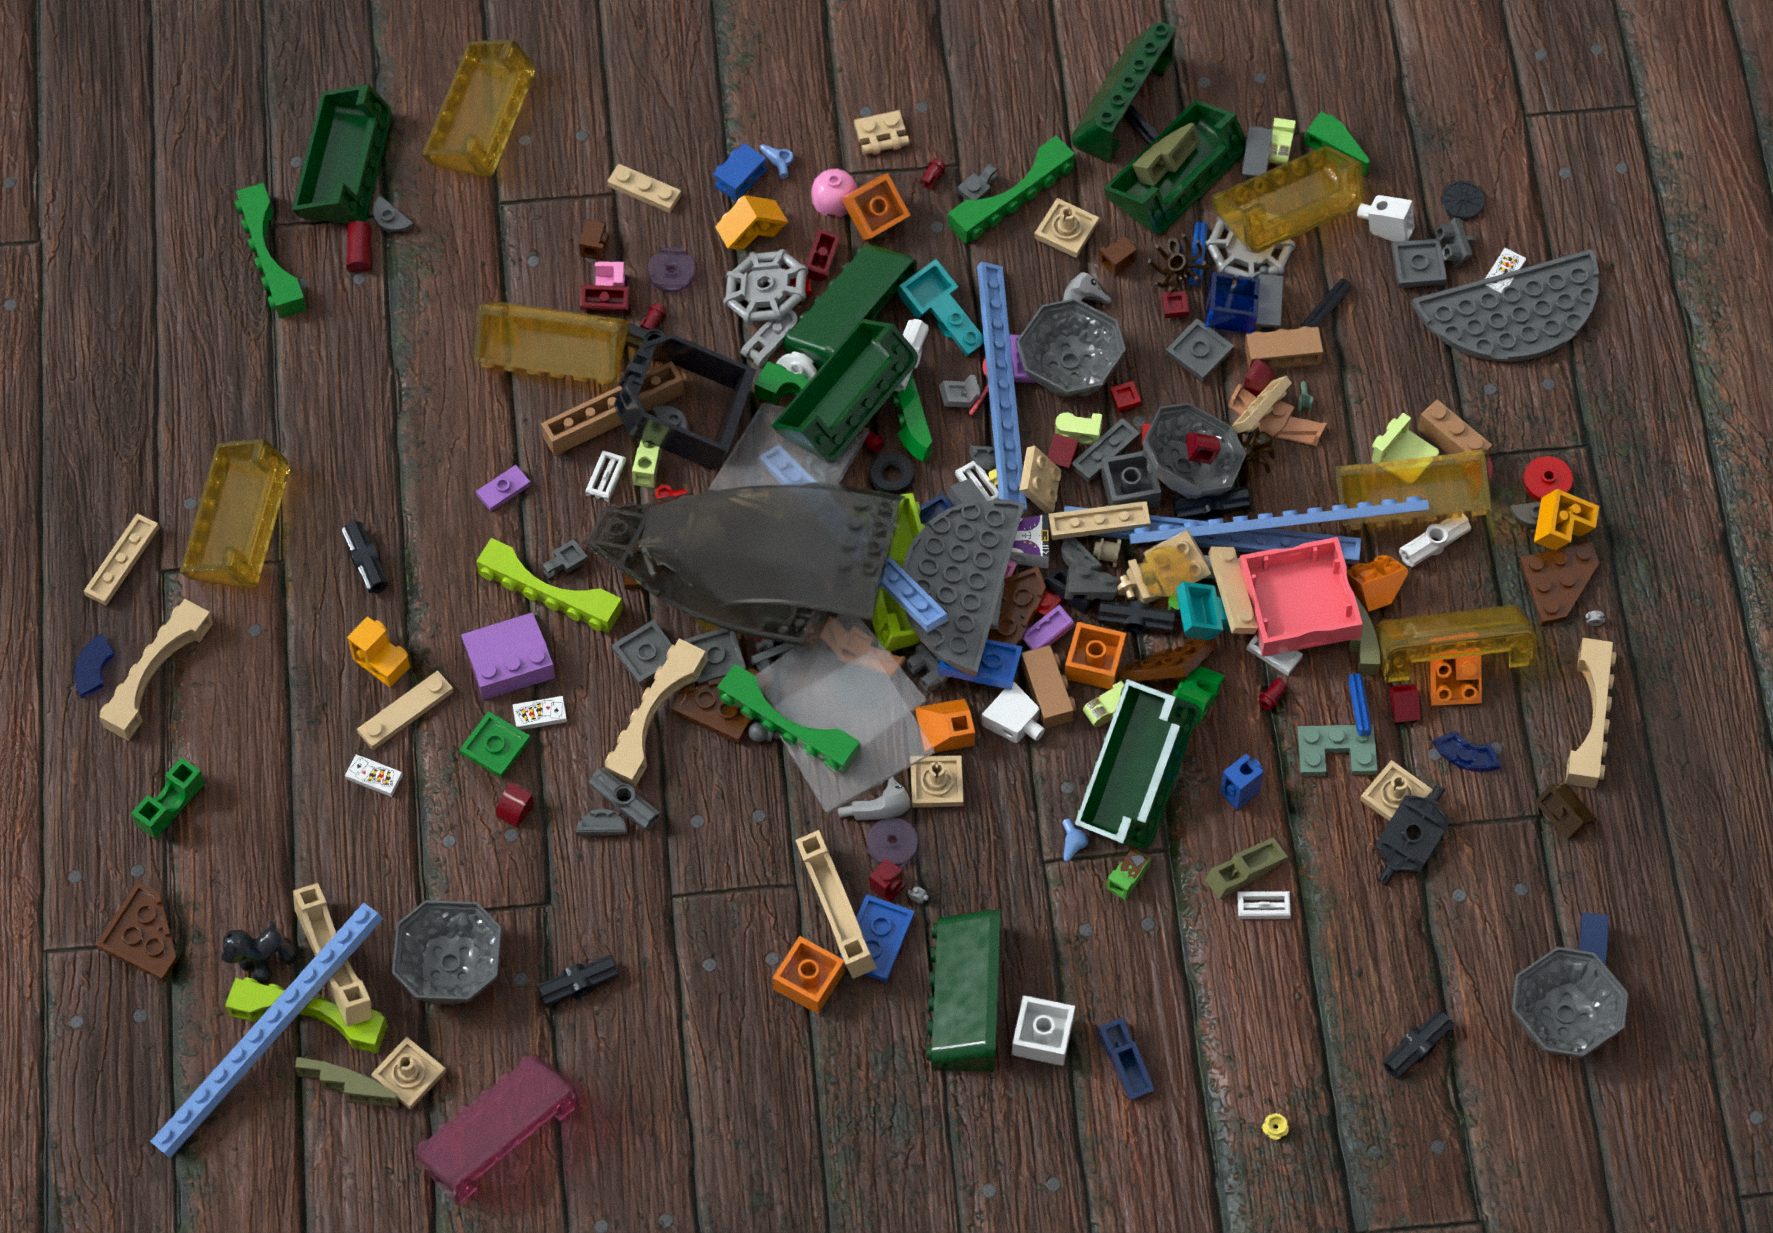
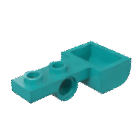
(932, 291)
(1201, 611)

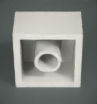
(1043, 1030)

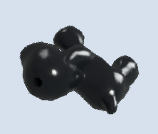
(251, 952)

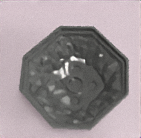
(1071, 348)
(1168, 456)
(447, 951)
(1569, 1002)

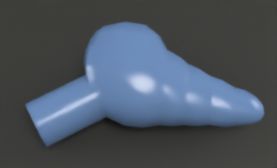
(780, 158)
(1074, 839)

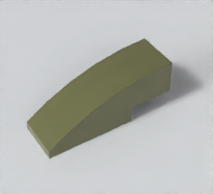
(1166, 155)
(1366, 646)
(1245, 867)

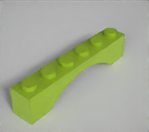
(592, 606)
(251, 1000)

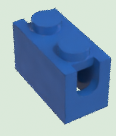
(740, 171)
(1241, 781)

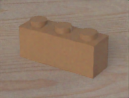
(1285, 347)
(1450, 431)
(1048, 686)

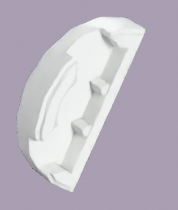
(798, 363)

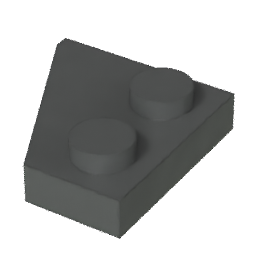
(1089, 583)

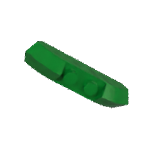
(915, 431)

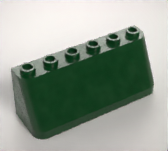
(1146, 53)
(343, 156)
(1177, 191)
(855, 295)
(847, 389)
(1137, 765)
(964, 992)

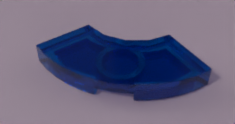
(90, 665)
(1465, 754)

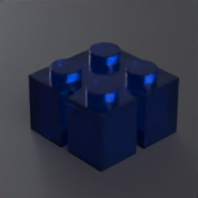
(1228, 310)

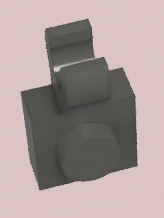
(976, 186)
(565, 557)

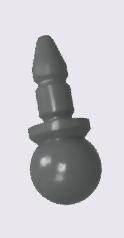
(760, 734)

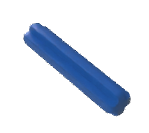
(1200, 233)
(1360, 704)

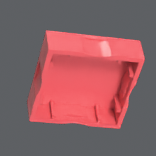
(1301, 596)

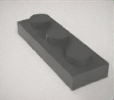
(1111, 444)

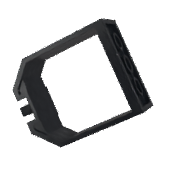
(670, 436)

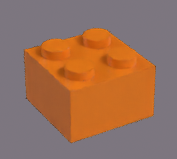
(875, 206)
(1095, 655)
(808, 974)

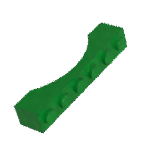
(976, 216)
(284, 288)
(830, 745)

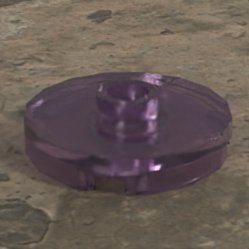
(667, 260)
(899, 852)

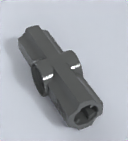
(635, 808)

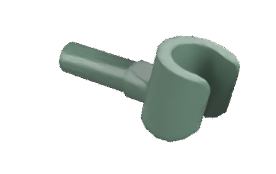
(1304, 399)

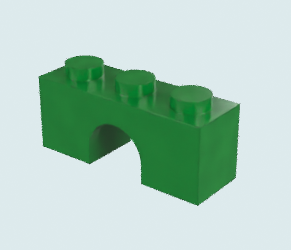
(777, 382)
(1200, 688)
(181, 786)

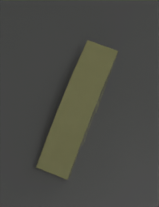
(356, 1086)

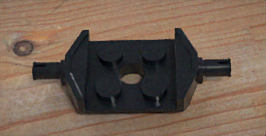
(1399, 851)

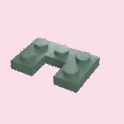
(1318, 740)

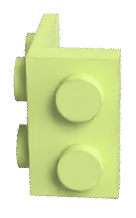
(1401, 443)

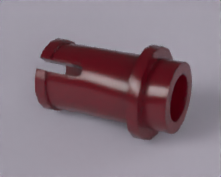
(935, 169)
(655, 314)
(874, 442)
(1269, 699)

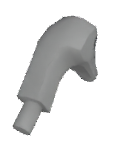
(1085, 288)
(891, 804)

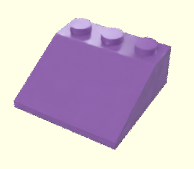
(508, 656)

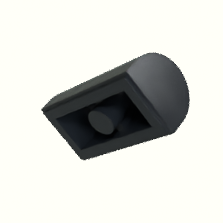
(1056, 584)

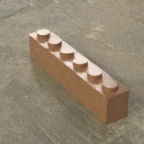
(600, 414)

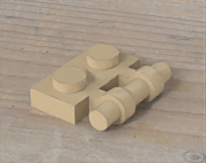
(881, 127)

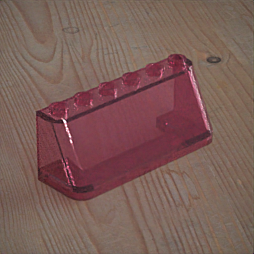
(494, 1125)

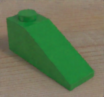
(1331, 132)

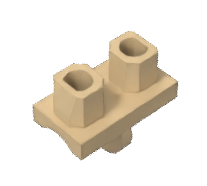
(1134, 585)

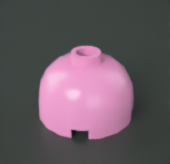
(829, 189)

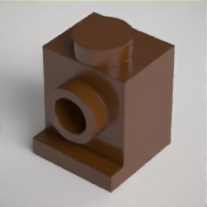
(594, 240)
(1118, 255)

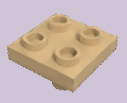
(1066, 227)
(1040, 479)
(1185, 542)
(937, 782)
(1390, 788)
(409, 1072)

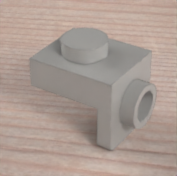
(960, 393)

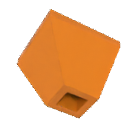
(1377, 581)
(1456, 681)
(947, 725)

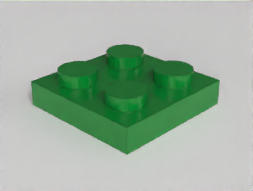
(495, 744)

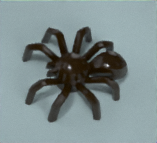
(1178, 262)
(1259, 445)

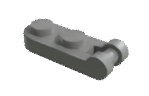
(769, 337)

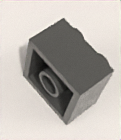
(1129, 481)

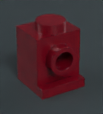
(886, 880)

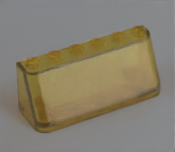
(480, 107)
(1291, 198)
(549, 341)
(1448, 482)
(236, 514)
(1454, 636)

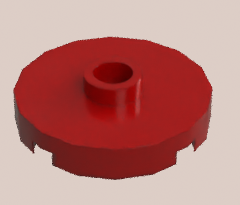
(1538, 485)

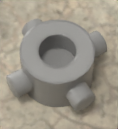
(1595, 618)
(918, 894)

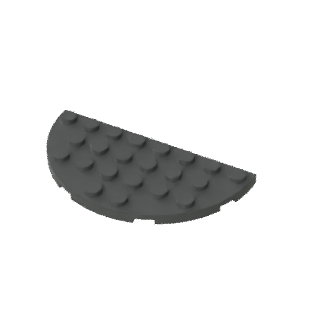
(1531, 319)
(962, 568)

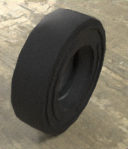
(892, 460)

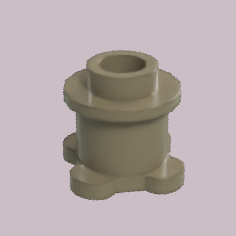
(1107, 551)

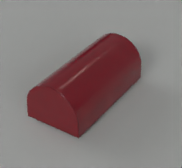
(359, 246)
(822, 254)
(605, 298)

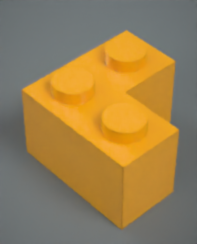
(749, 219)
(1561, 517)
(376, 654)

